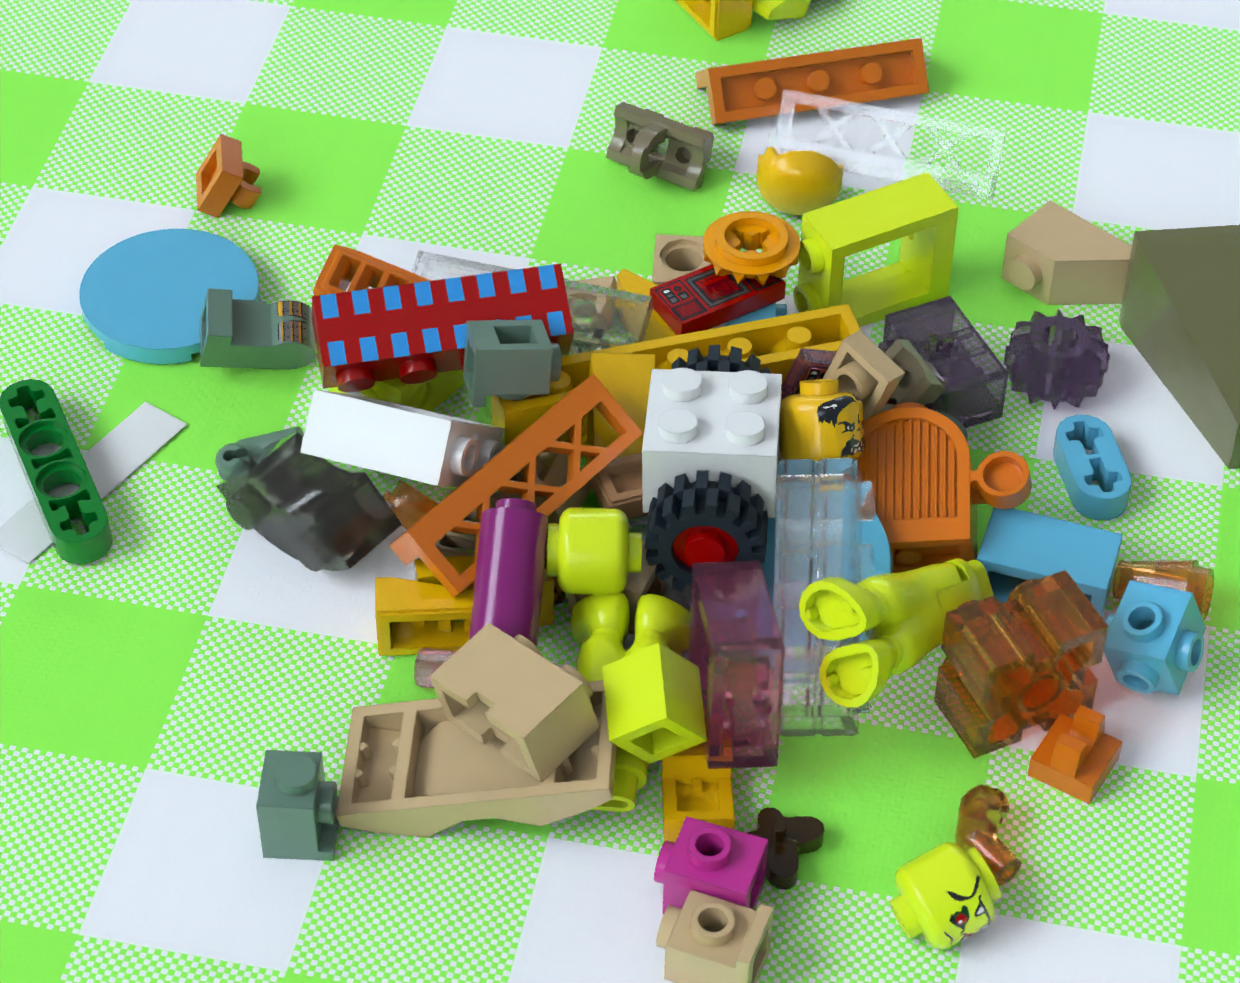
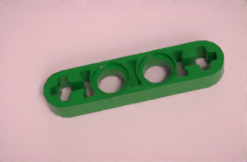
(55, 469)

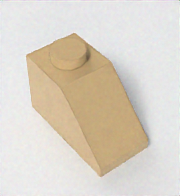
(1065, 259)

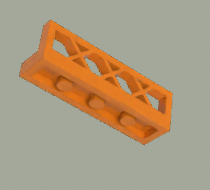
(844, 74)
(518, 455)

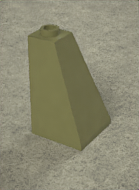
(1186, 323)

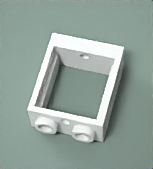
(398, 438)

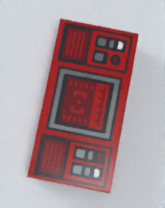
(708, 300)

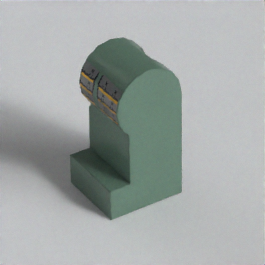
(255, 333)

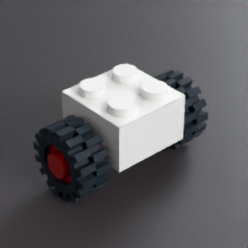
(709, 462)

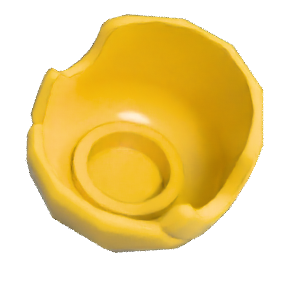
(798, 180)

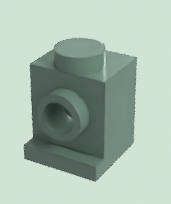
(509, 360)
(296, 807)

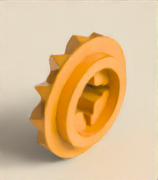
(751, 231)

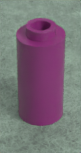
(510, 569)

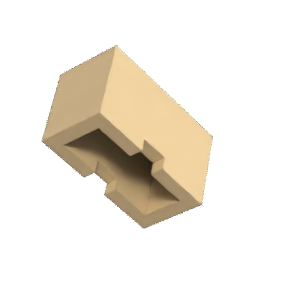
(519, 696)

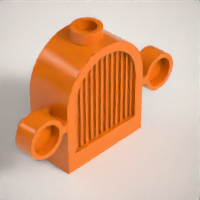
(929, 484)

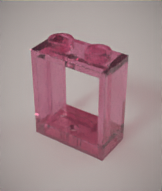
(739, 662)

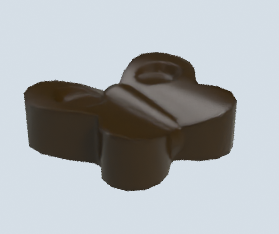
(785, 841)

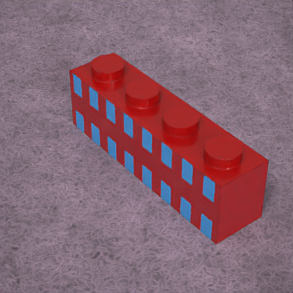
(422, 325)

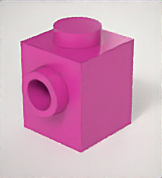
(713, 863)

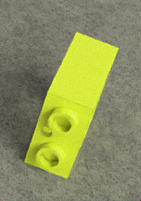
(907, 210)

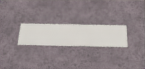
(108, 464)

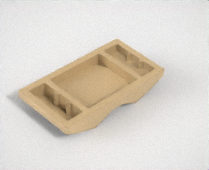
(423, 774)

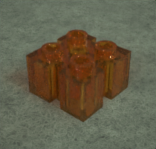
(1018, 662)

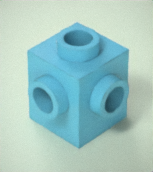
(1154, 638)

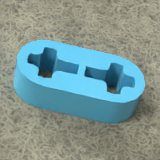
(1103, 464)

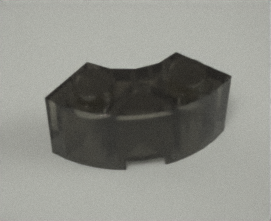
(308, 506)

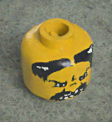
(821, 422)

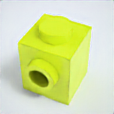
(654, 703)

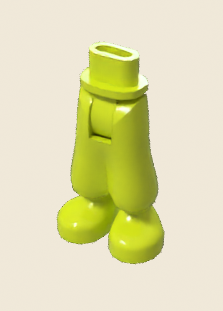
(904, 616)
(601, 628)

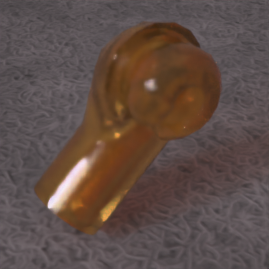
(978, 828)

